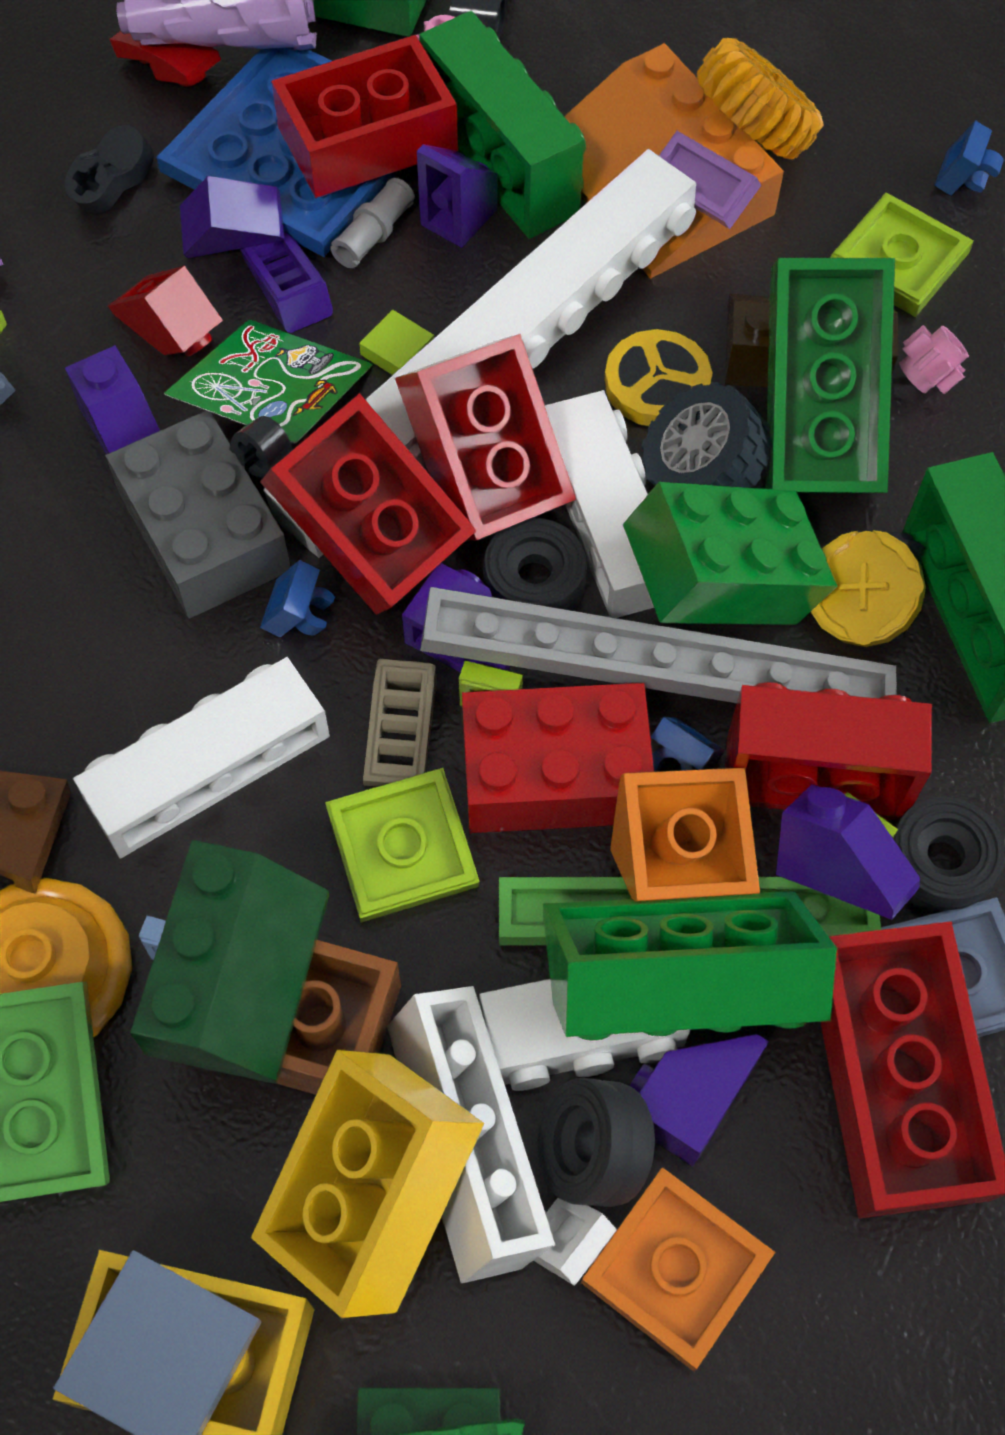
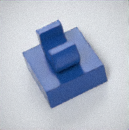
(968, 160)
(291, 602)
(685, 745)

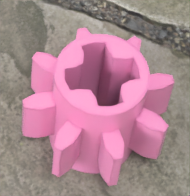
(933, 359)

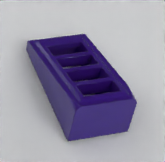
(289, 284)

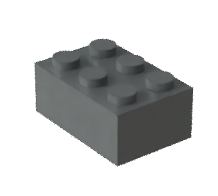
(199, 513)

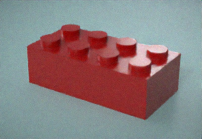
(910, 1074)

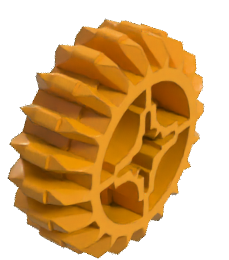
(759, 98)

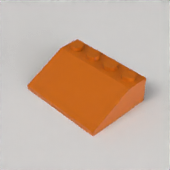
(642, 110)

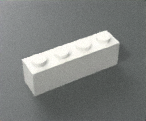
(607, 491)
(202, 756)
(495, 1208)

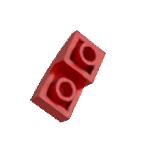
(169, 62)

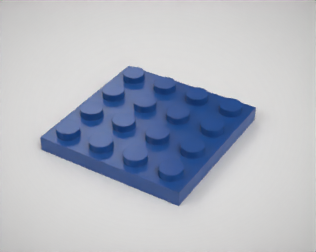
(242, 142)

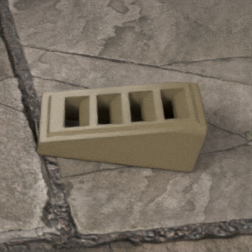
(406, 687)

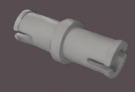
(372, 223)

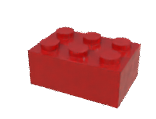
(364, 114)
(487, 435)
(368, 505)
(830, 740)
(552, 754)

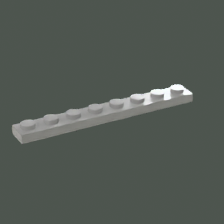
(633, 651)

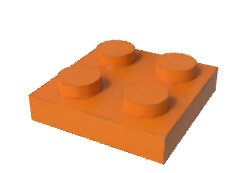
(678, 1268)

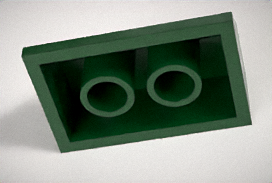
(230, 964)

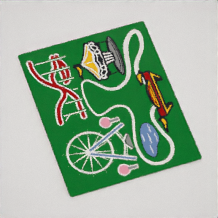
(270, 376)

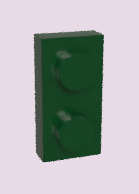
(415, 1409)

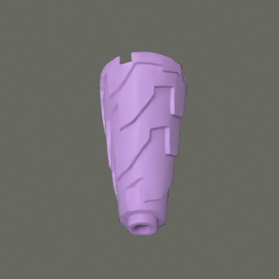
(220, 22)

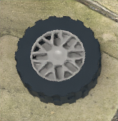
(707, 439)

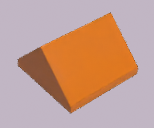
(685, 834)

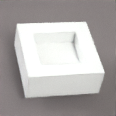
(578, 1239)

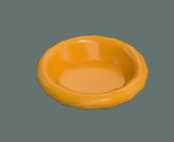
(63, 939)

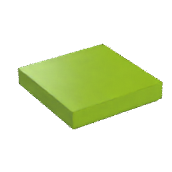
(922, 249)
(402, 845)

